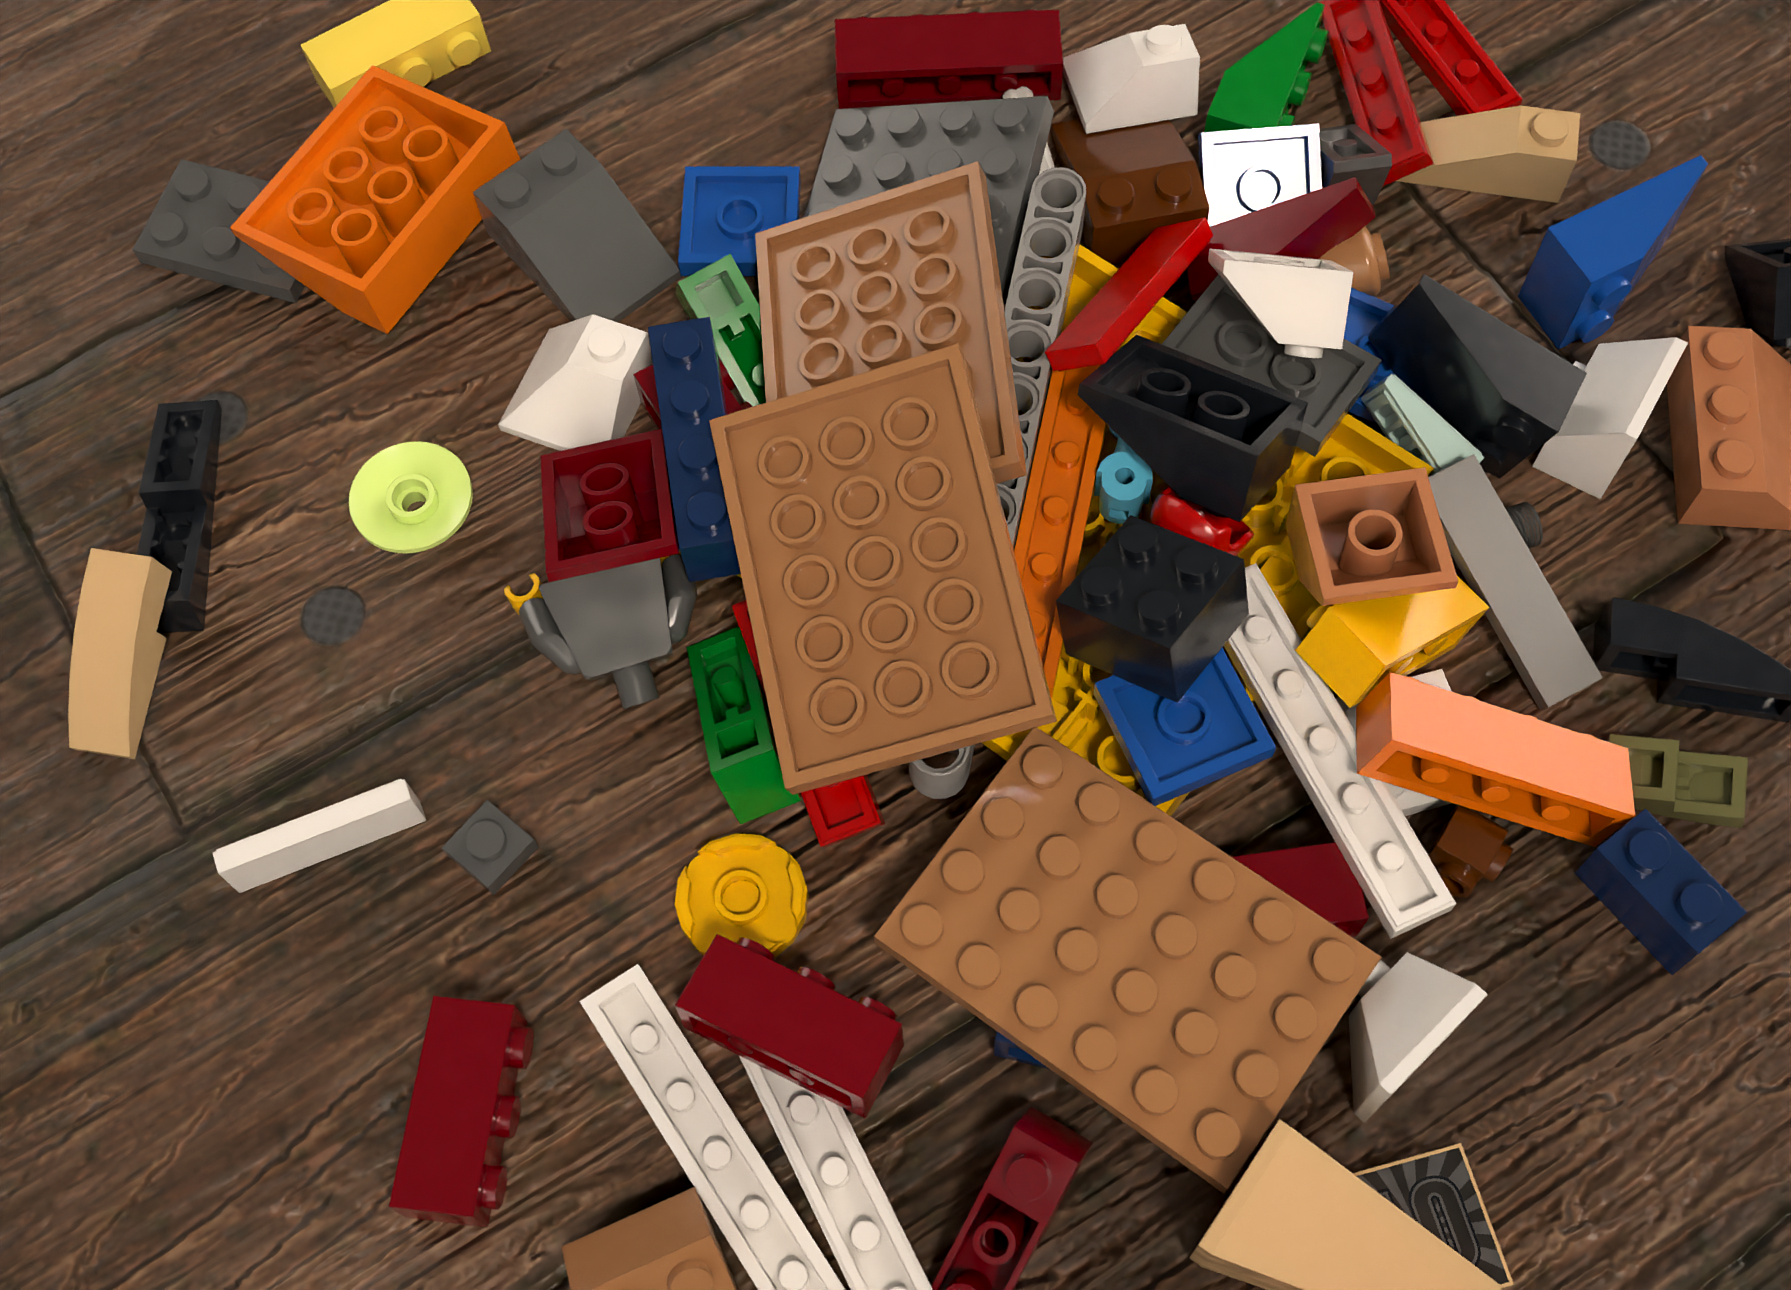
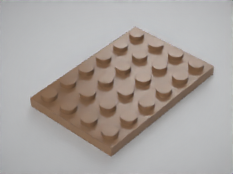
(890, 285)
(879, 572)
(1128, 956)

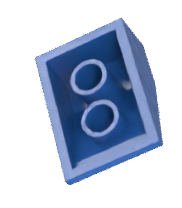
(1601, 253)

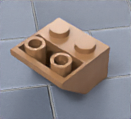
(652, 1250)

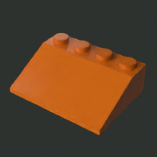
(378, 196)

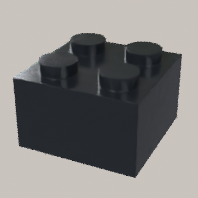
(1153, 607)

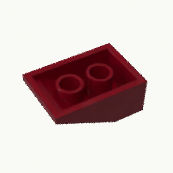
(607, 505)

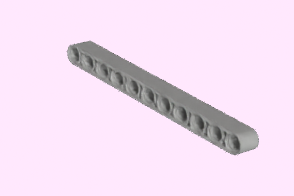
(1030, 333)

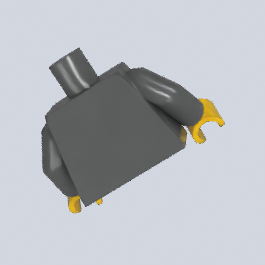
(611, 622)

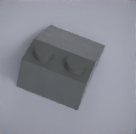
(575, 232)

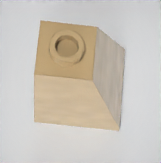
(1319, 1227)

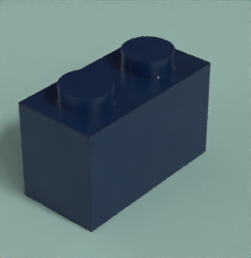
(1659, 891)

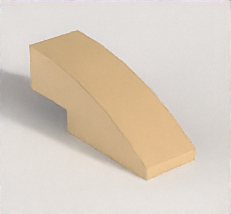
(115, 651)

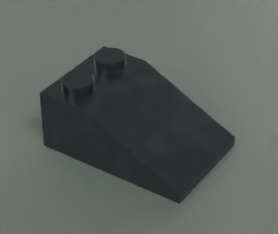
(1477, 373)
(1197, 424)

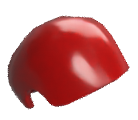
(1196, 523)

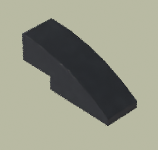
(1691, 662)

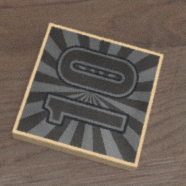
(1444, 1199)

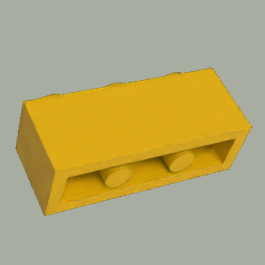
(1367, 639)

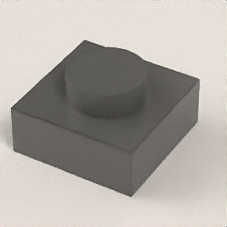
(490, 847)

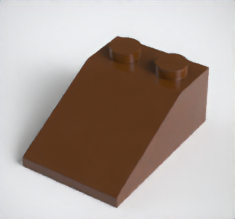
(1133, 183)

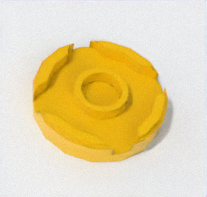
(742, 890)

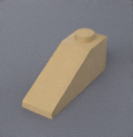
(1502, 152)

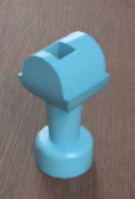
(1122, 483)

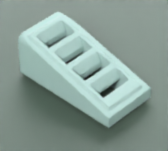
(1415, 425)

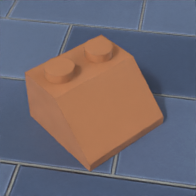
(1369, 537)

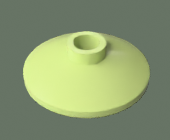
(406, 476)

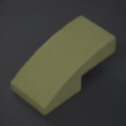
(1686, 783)

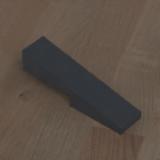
(180, 502)

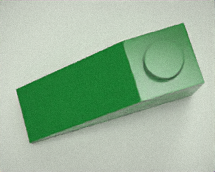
(736, 323)
(737, 727)

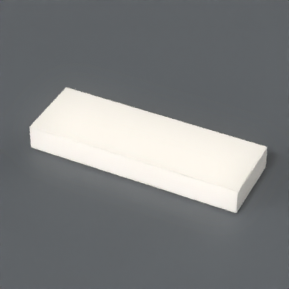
(319, 836)

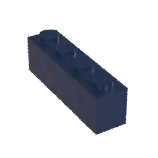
(688, 397)

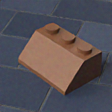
(1731, 430)

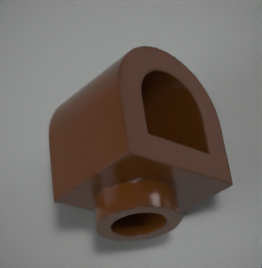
(1469, 850)

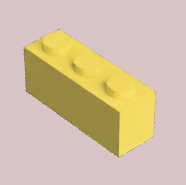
(402, 37)

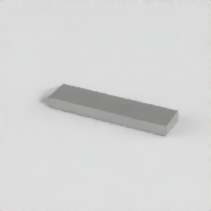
(1511, 584)

